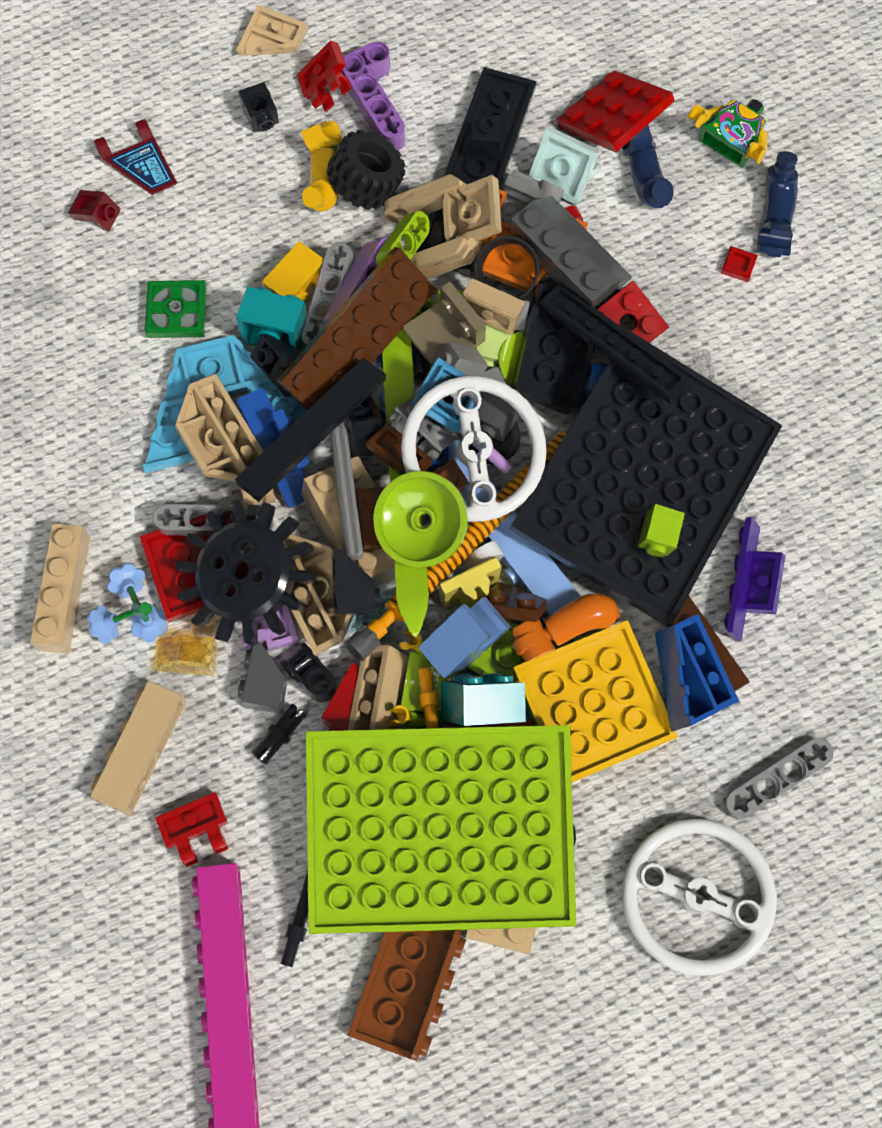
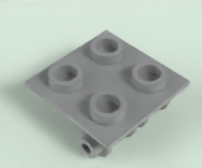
(436, 435)

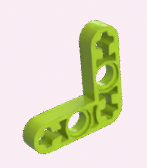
(413, 240)

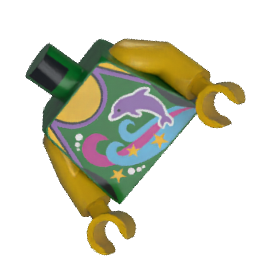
(733, 130)

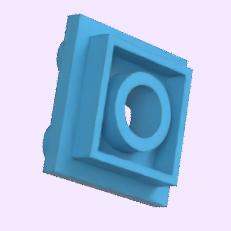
(441, 411)

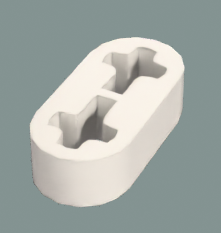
(483, 554)

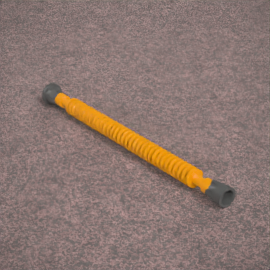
(367, 638)

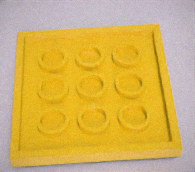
(603, 695)

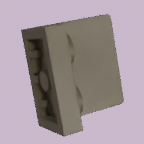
(446, 321)

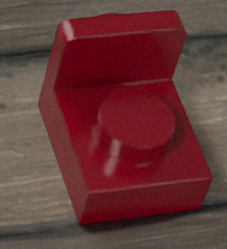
(95, 207)

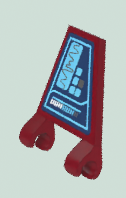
(141, 162)

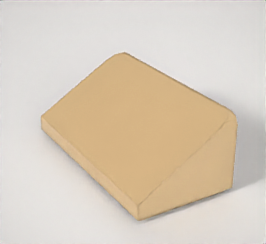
(494, 306)

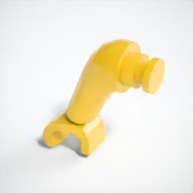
(320, 140)

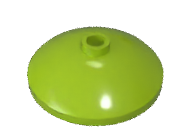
(400, 515)

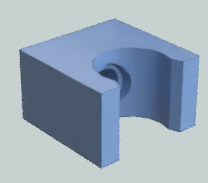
(464, 637)

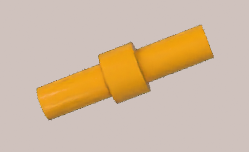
(428, 698)

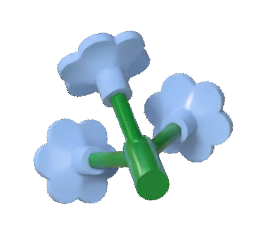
(146, 618)

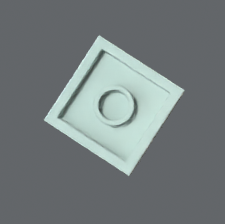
(565, 163)

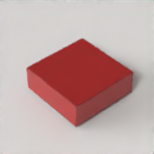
(739, 264)

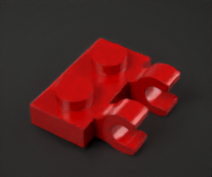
(322, 71)
(192, 821)

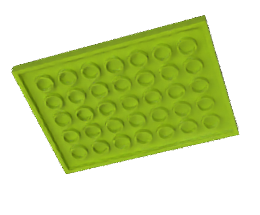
(440, 829)

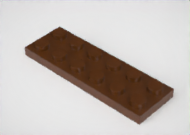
(359, 328)

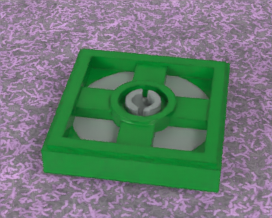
(175, 309)

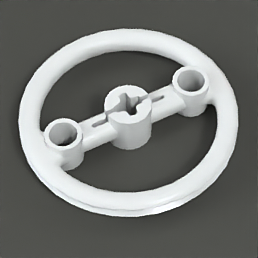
(471, 431)
(763, 913)

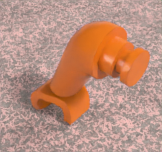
(571, 620)

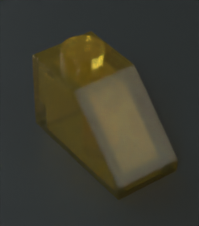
(186, 655)

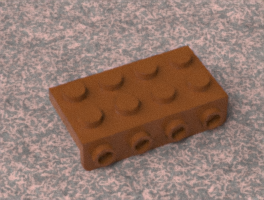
(405, 990)

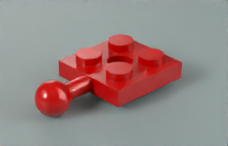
(633, 302)

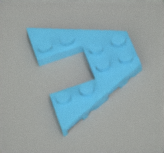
(195, 362)

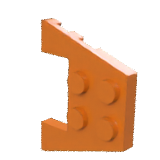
(510, 262)

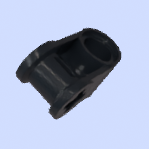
(307, 670)

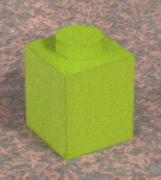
(661, 530)

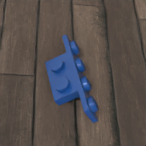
(267, 428)

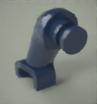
(646, 172)
(781, 199)

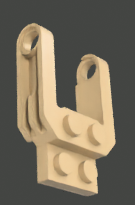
(468, 214)

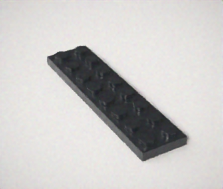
(495, 95)

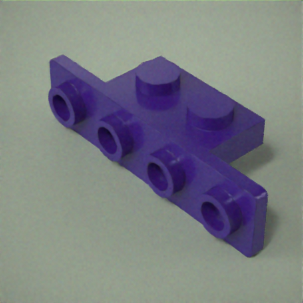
(756, 580)

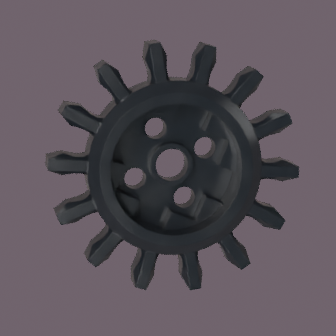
(252, 599)

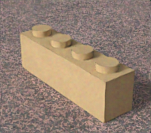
(60, 589)
(378, 689)
(138, 748)

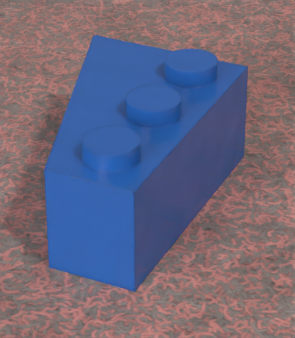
(692, 674)

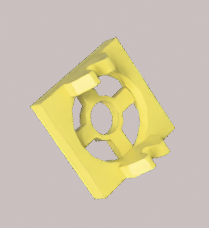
(470, 584)

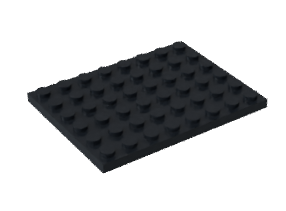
(637, 453)

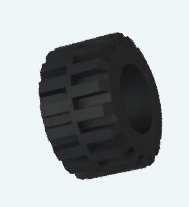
(365, 169)

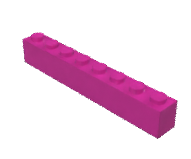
(227, 997)

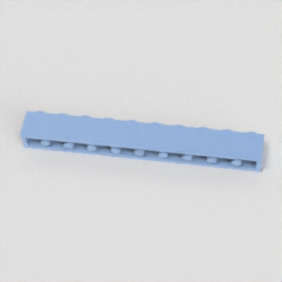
(523, 561)

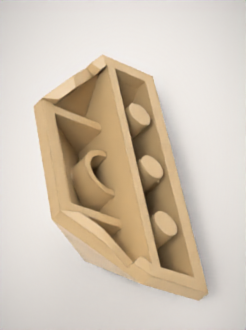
(216, 431)
(318, 621)

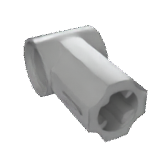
(529, 189)

